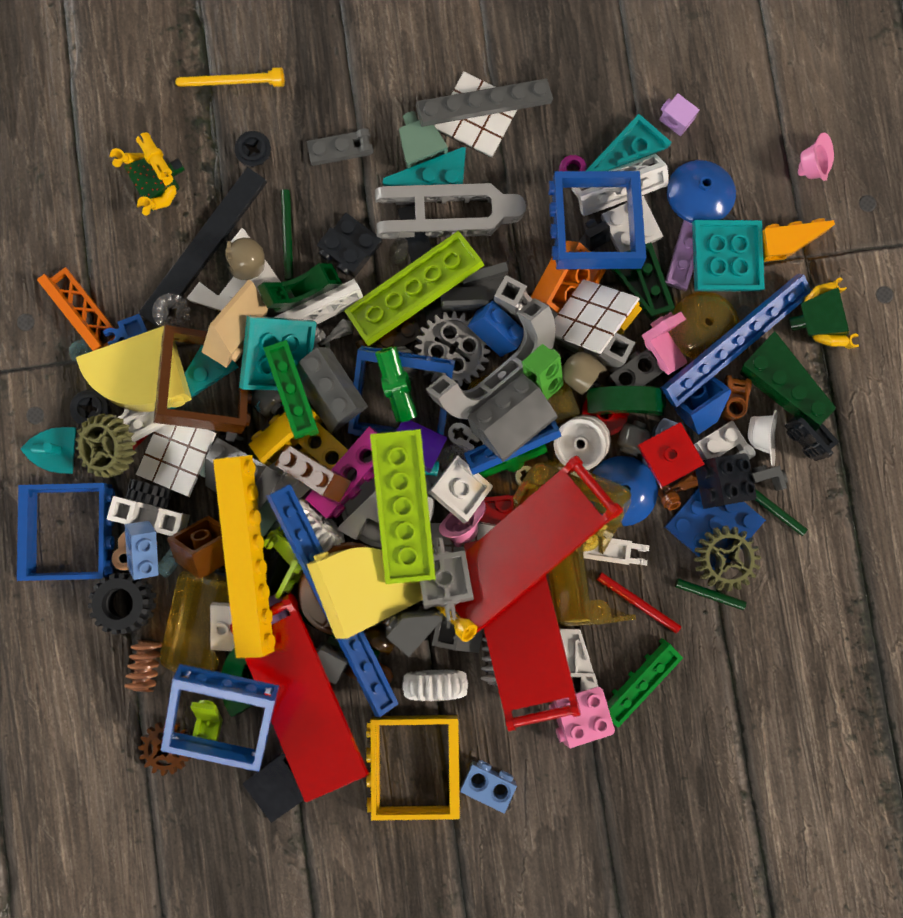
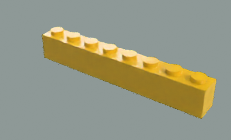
(244, 556)

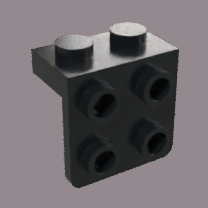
(815, 444)
(725, 480)

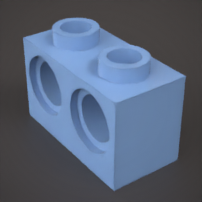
(141, 550)
(484, 791)

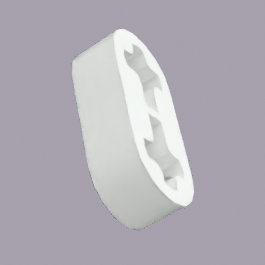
(466, 432)

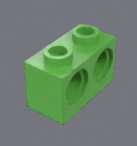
(544, 370)

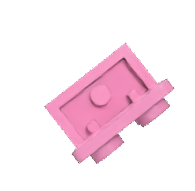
(662, 345)
(591, 725)

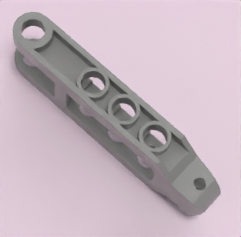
(505, 210)

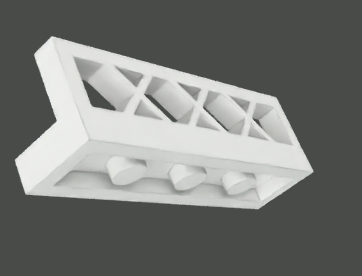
(600, 198)
(327, 304)

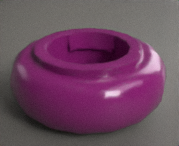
(573, 159)

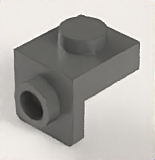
(777, 476)

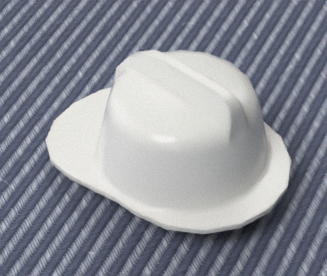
(762, 434)

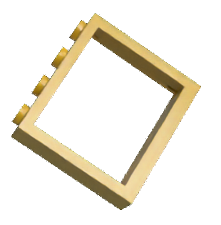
(373, 777)

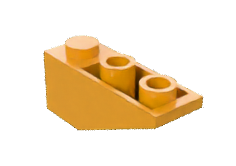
(783, 241)

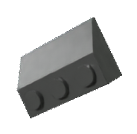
(329, 389)
(512, 417)
(264, 476)
(411, 627)

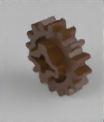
(155, 738)

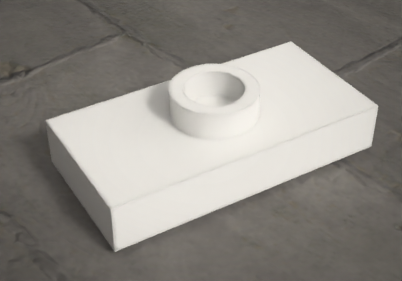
(220, 632)

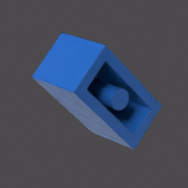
(496, 329)

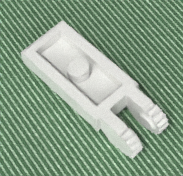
(618, 552)

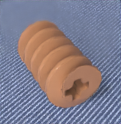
(143, 666)

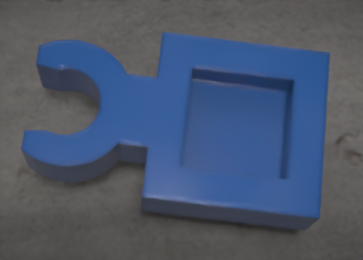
(128, 328)

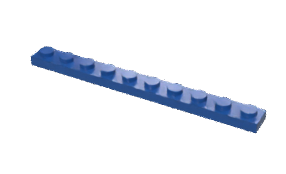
(355, 648)

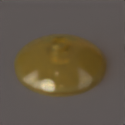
(693, 334)

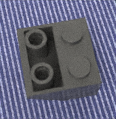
(445, 637)

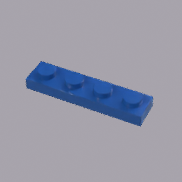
(483, 458)

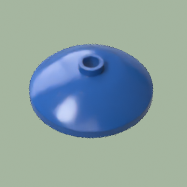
(699, 202)
(640, 481)

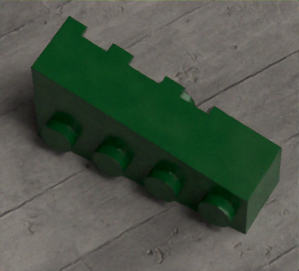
(787, 382)

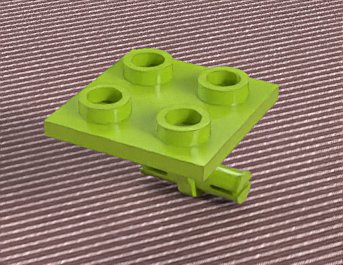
(281, 544)

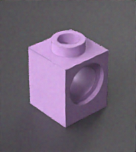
(678, 114)

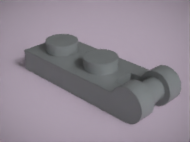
(339, 147)

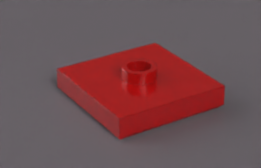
(670, 455)

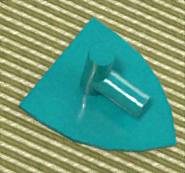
(52, 449)

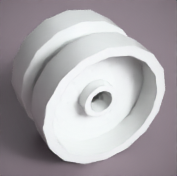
(592, 432)

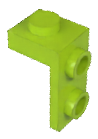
(207, 720)

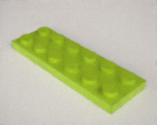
(414, 288)
(402, 506)

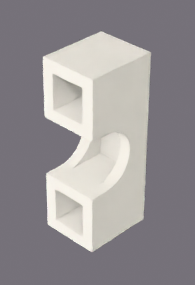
(162, 519)

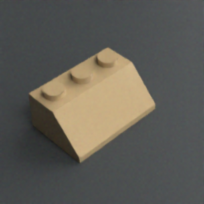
(227, 330)

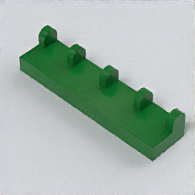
(291, 390)
(642, 682)

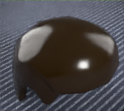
(378, 640)

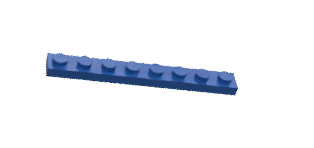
(736, 340)

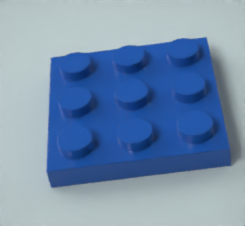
(693, 522)

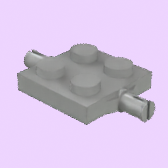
(451, 581)

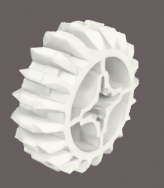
(324, 528)
(435, 685)

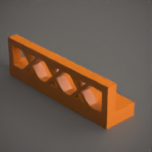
(71, 312)

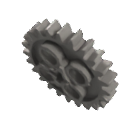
(461, 334)

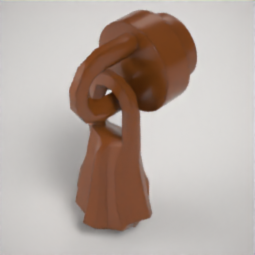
(672, 499)

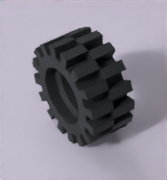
(148, 493)

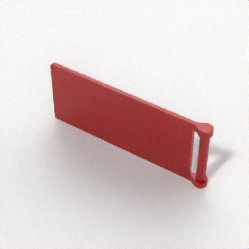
(532, 542)
(530, 657)
(306, 709)

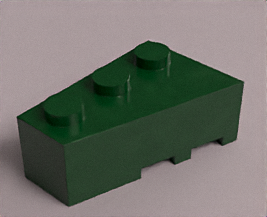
(648, 285)

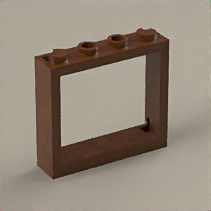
(185, 418)

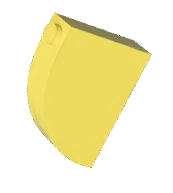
(129, 372)
(355, 590)

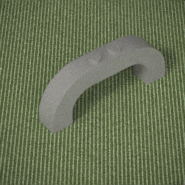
(513, 297)
(538, 330)

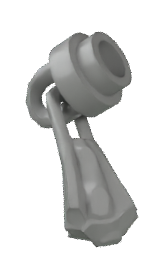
(342, 329)

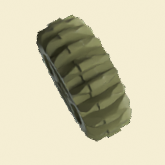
(112, 443)
(720, 566)

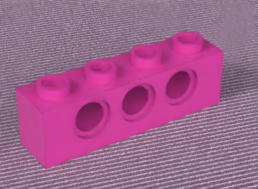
(351, 459)

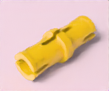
(153, 156)

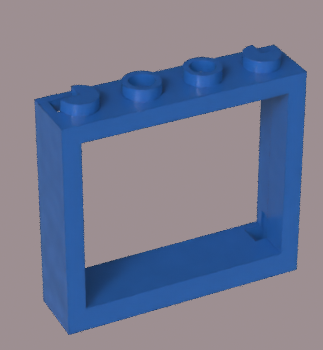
(598, 260)
(407, 360)
(28, 531)
(224, 687)

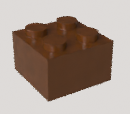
(199, 547)

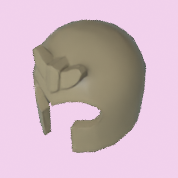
(245, 258)
(581, 370)

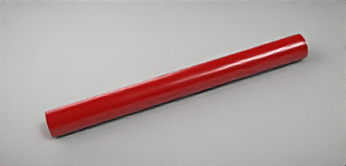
(639, 603)

